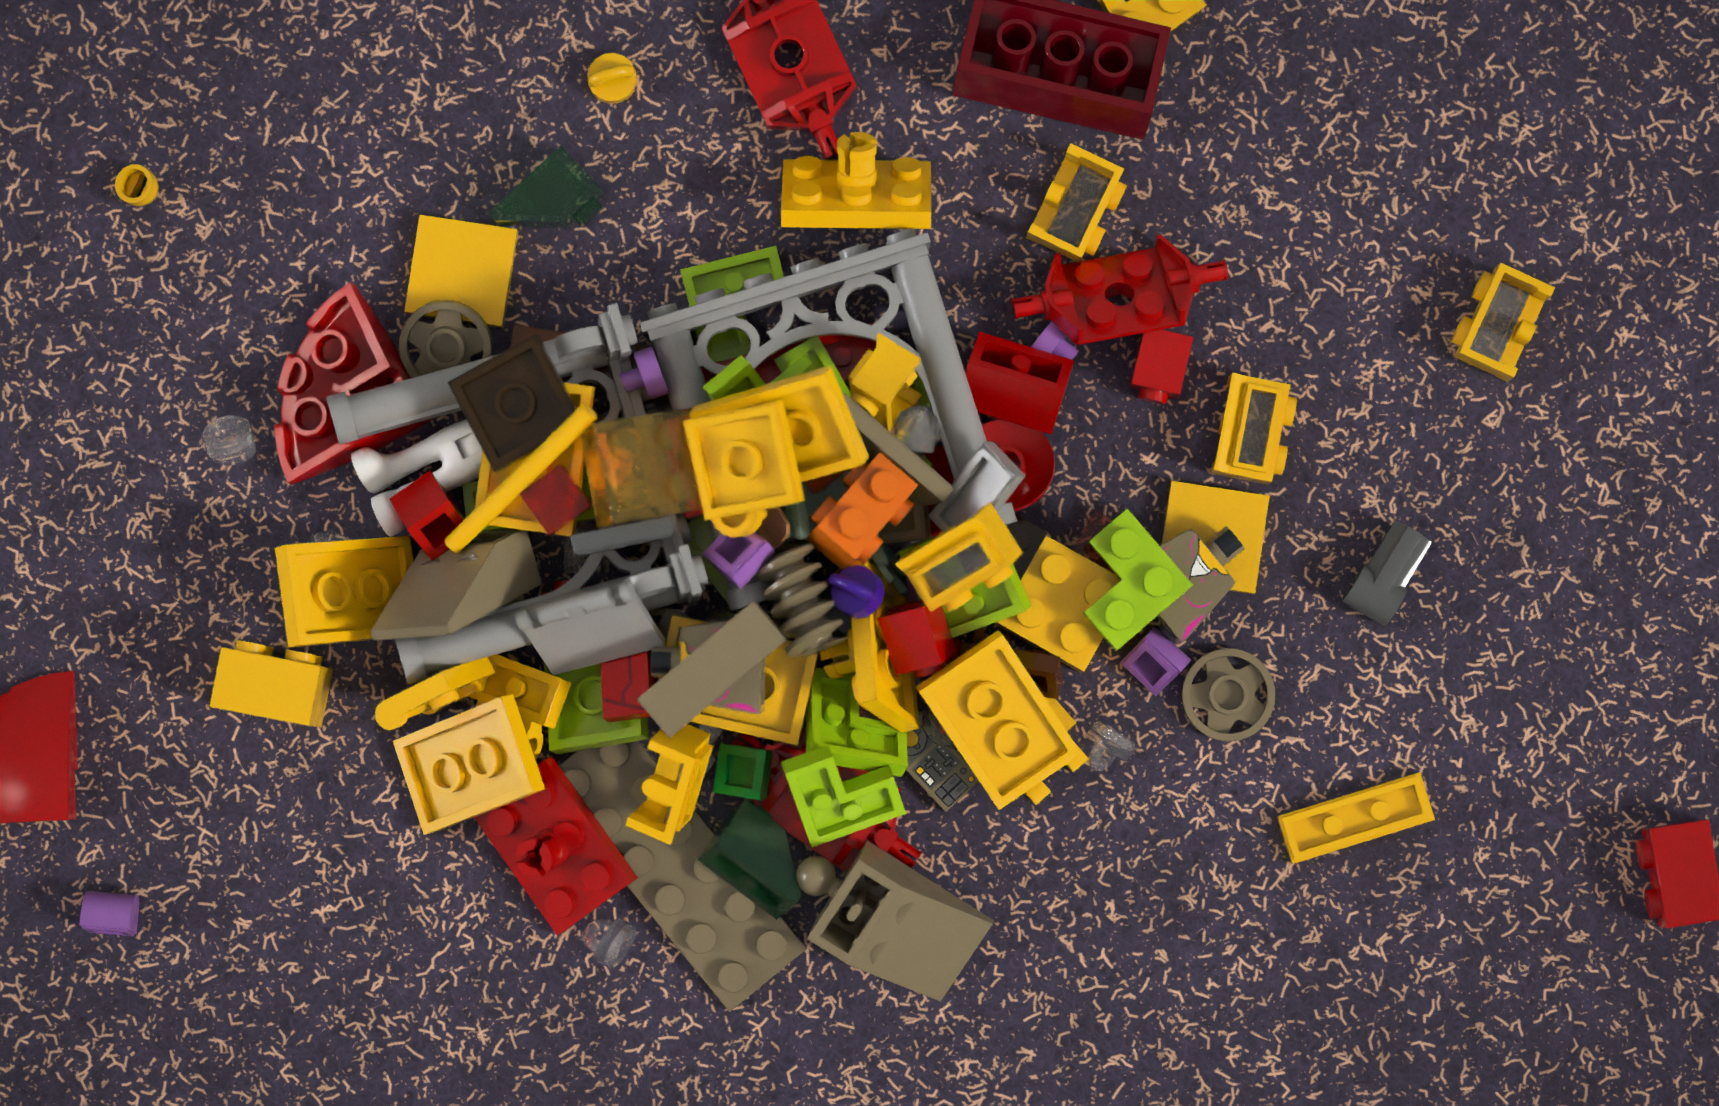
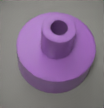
(1053, 341)
(646, 374)

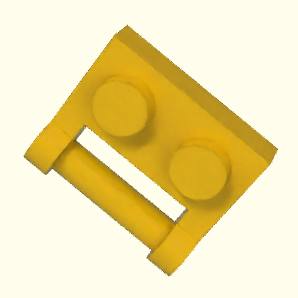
(433, 693)

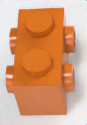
(851, 524)

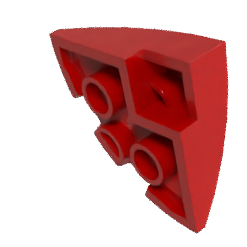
(339, 354)
(38, 750)

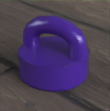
(857, 591)

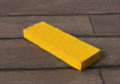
(1355, 818)

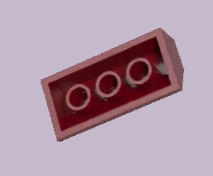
(1063, 63)

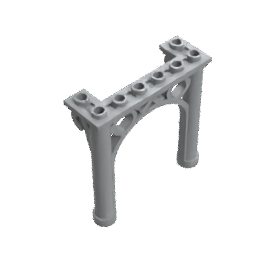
(914, 289)
(430, 397)

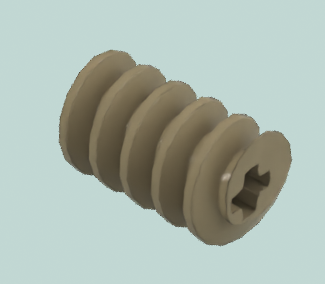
(800, 602)

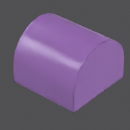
(739, 557)
(1155, 661)
(110, 913)

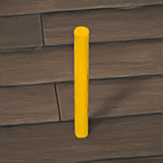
(520, 478)

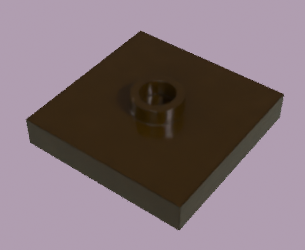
(513, 401)

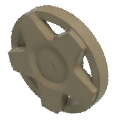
(445, 340)
(1228, 694)

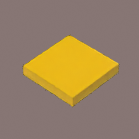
(462, 265)
(743, 460)
(1212, 509)

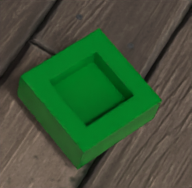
(743, 771)

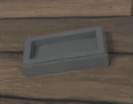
(623, 536)

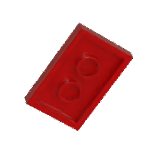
(557, 850)

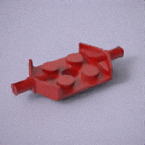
(797, 96)
(1155, 279)
(783, 809)

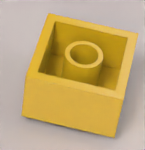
(1060, 591)
(272, 687)

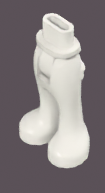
(452, 445)

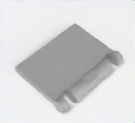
(590, 628)

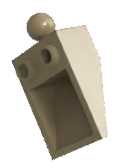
(460, 587)
(896, 921)

